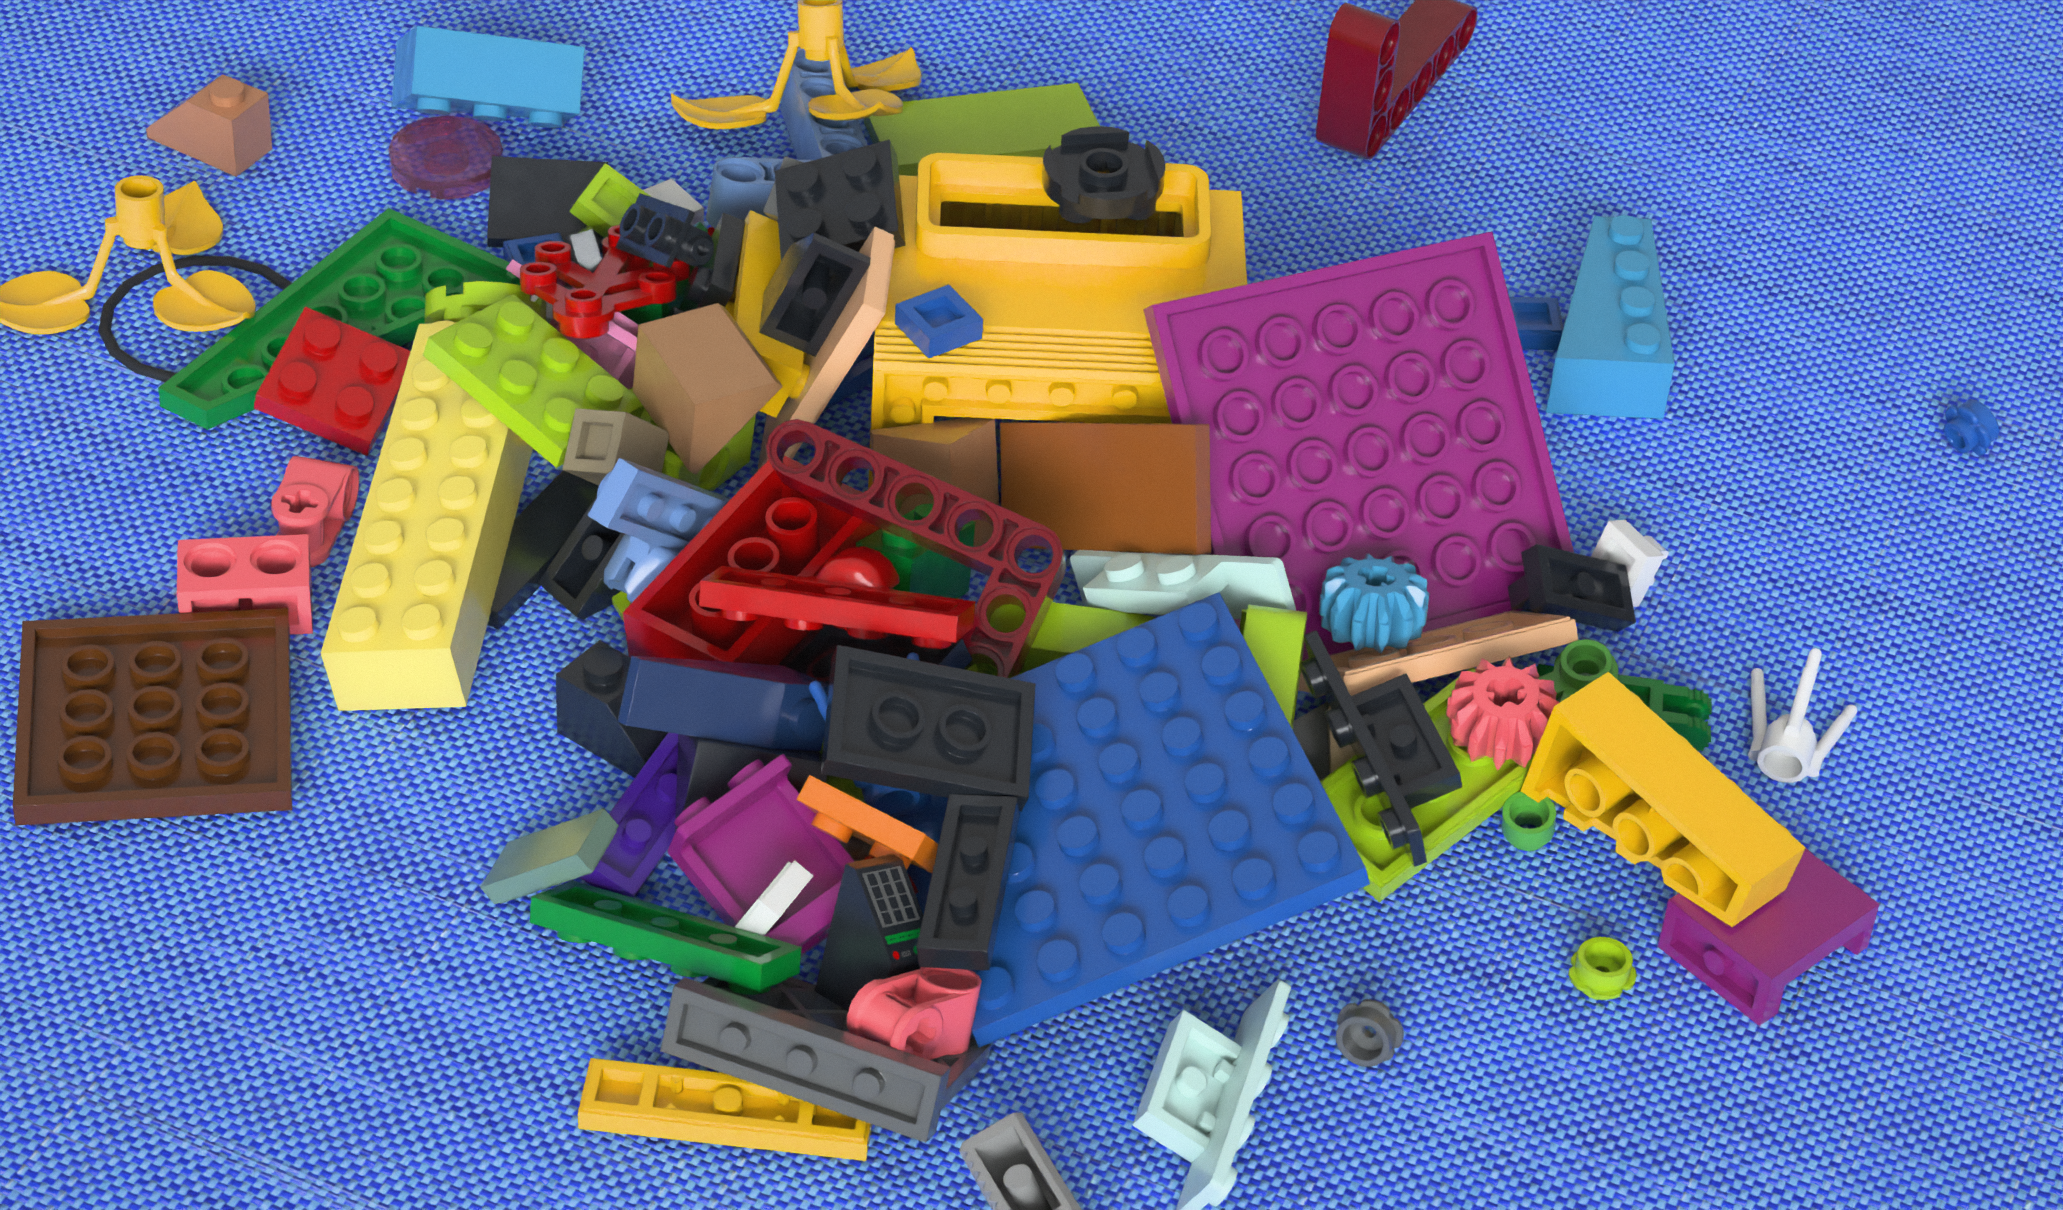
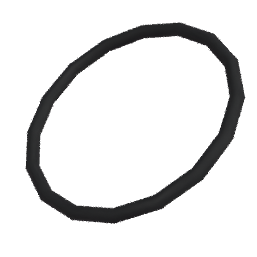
(108, 307)

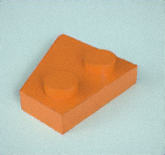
(847, 817)

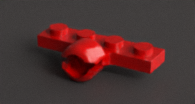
(848, 593)

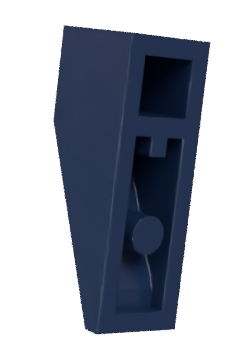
(724, 702)

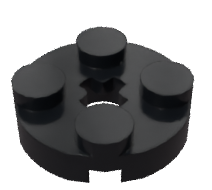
(1127, 189)

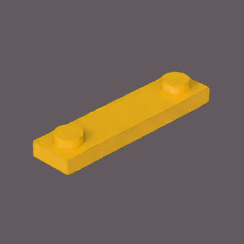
(713, 1111)

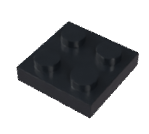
(841, 197)

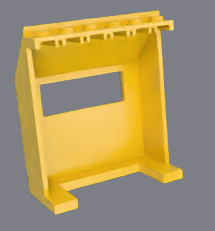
(1053, 294)

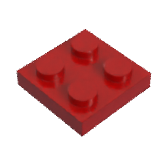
(334, 381)

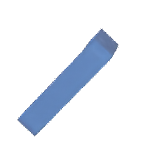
(746, 182)

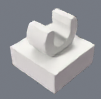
(1639, 553)

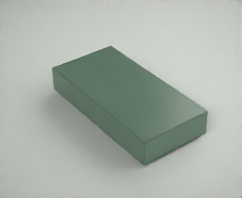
(550, 857)

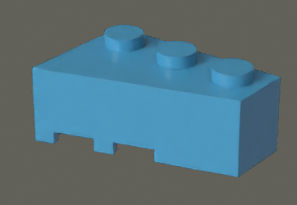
(487, 76)

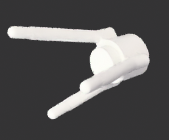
(1788, 745)

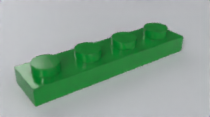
(658, 933)

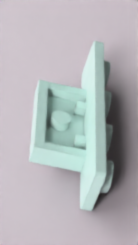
(1170, 581)
(1205, 1090)

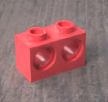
(247, 576)

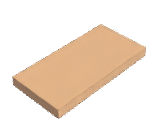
(843, 343)
(1454, 649)

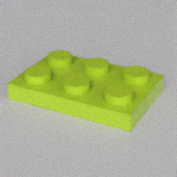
(526, 374)

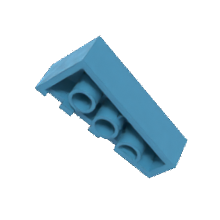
(1616, 333)

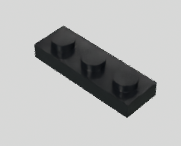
(968, 882)

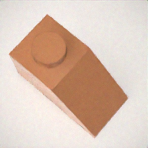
(219, 125)

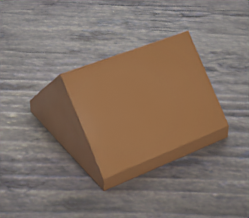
(700, 380)
(951, 451)

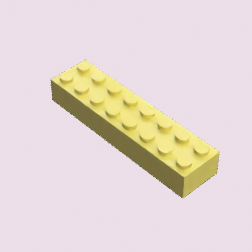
(426, 548)

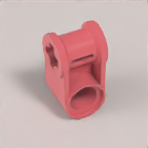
(316, 501)
(918, 1011)

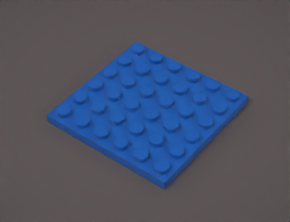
(1153, 819)

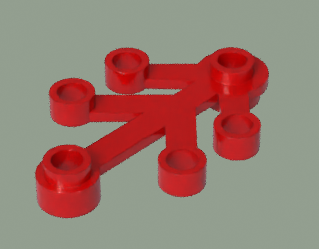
(599, 294)

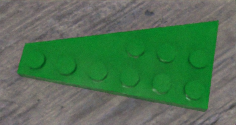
(367, 282)

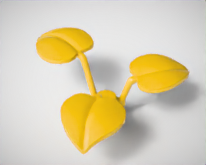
(822, 38)
(145, 220)

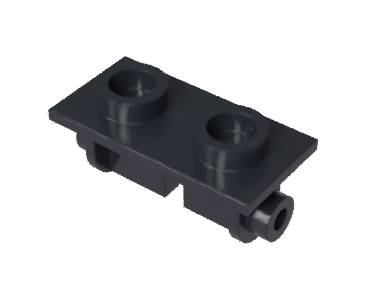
(662, 233)

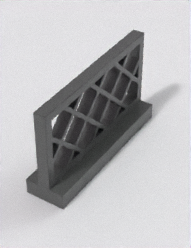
(803, 1049)

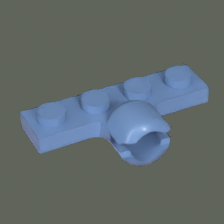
(657, 521)

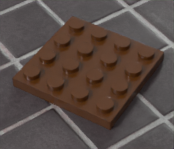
(153, 717)

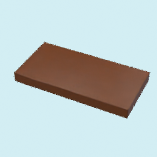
(1111, 484)

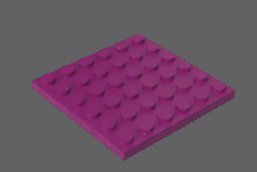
(1370, 419)

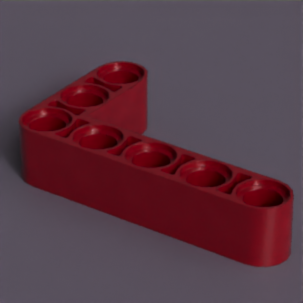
(1385, 68)
(936, 532)

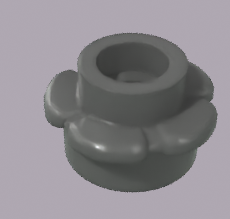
(1361, 1045)

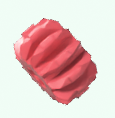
(1500, 711)

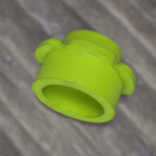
(1602, 968)

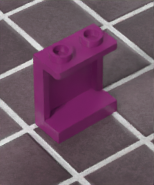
(746, 840)
(1775, 942)

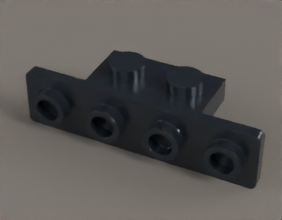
(1393, 743)

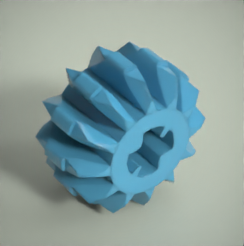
(1374, 603)

